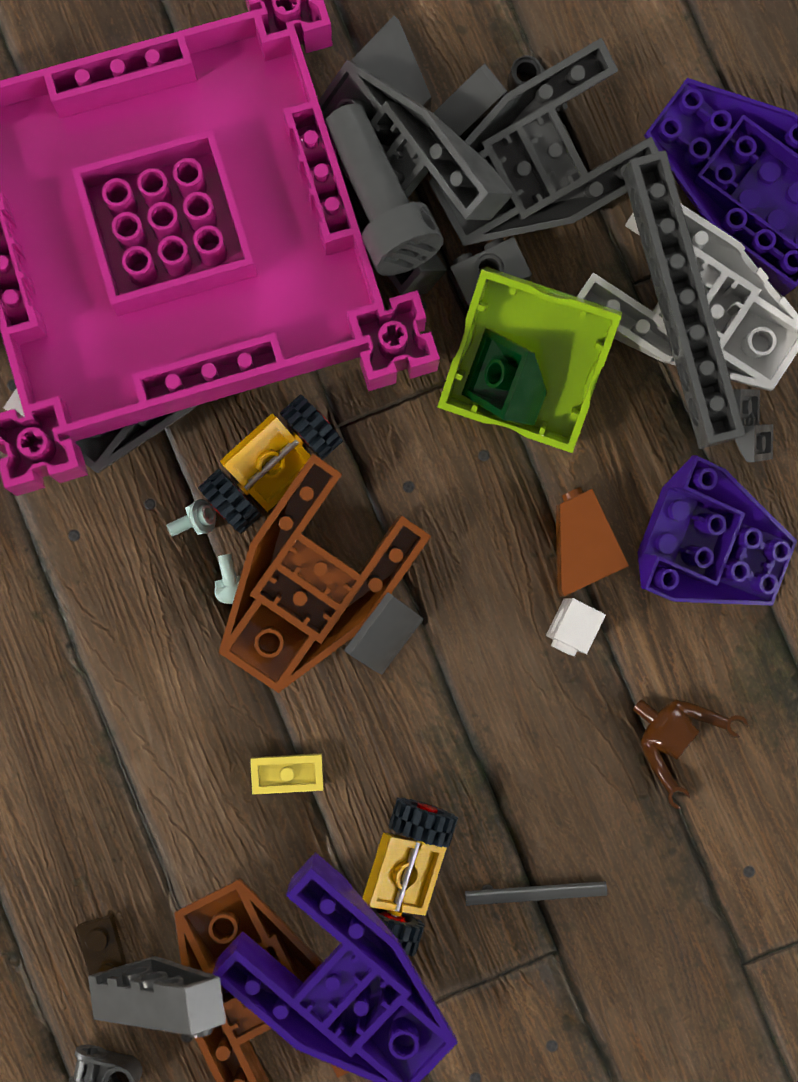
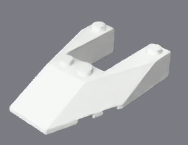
(750, 317)

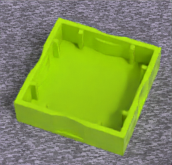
(562, 330)

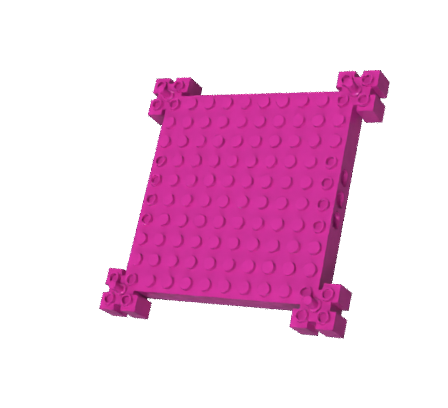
(179, 237)

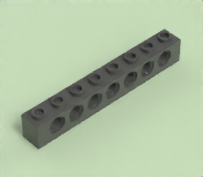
(682, 300)

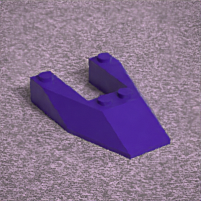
(360, 1005)

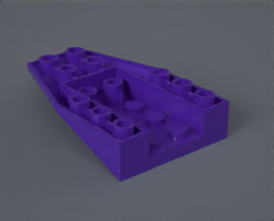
(737, 170)

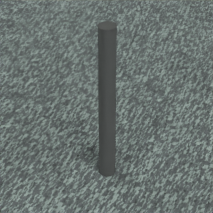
(535, 893)

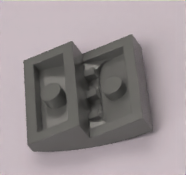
(758, 438)
(384, 634)

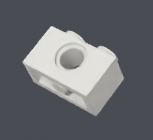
(574, 627)

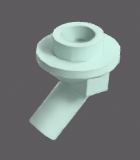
(199, 516)
(226, 587)

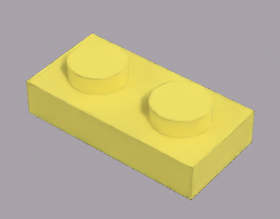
(287, 773)

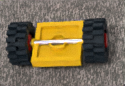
(268, 463)
(409, 868)

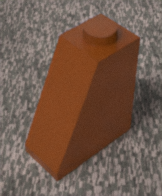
(584, 543)

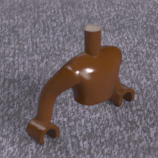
(672, 732)

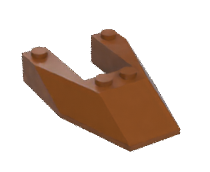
(299, 598)
(203, 935)

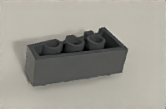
(158, 997)

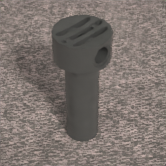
(399, 232)

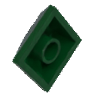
(506, 379)

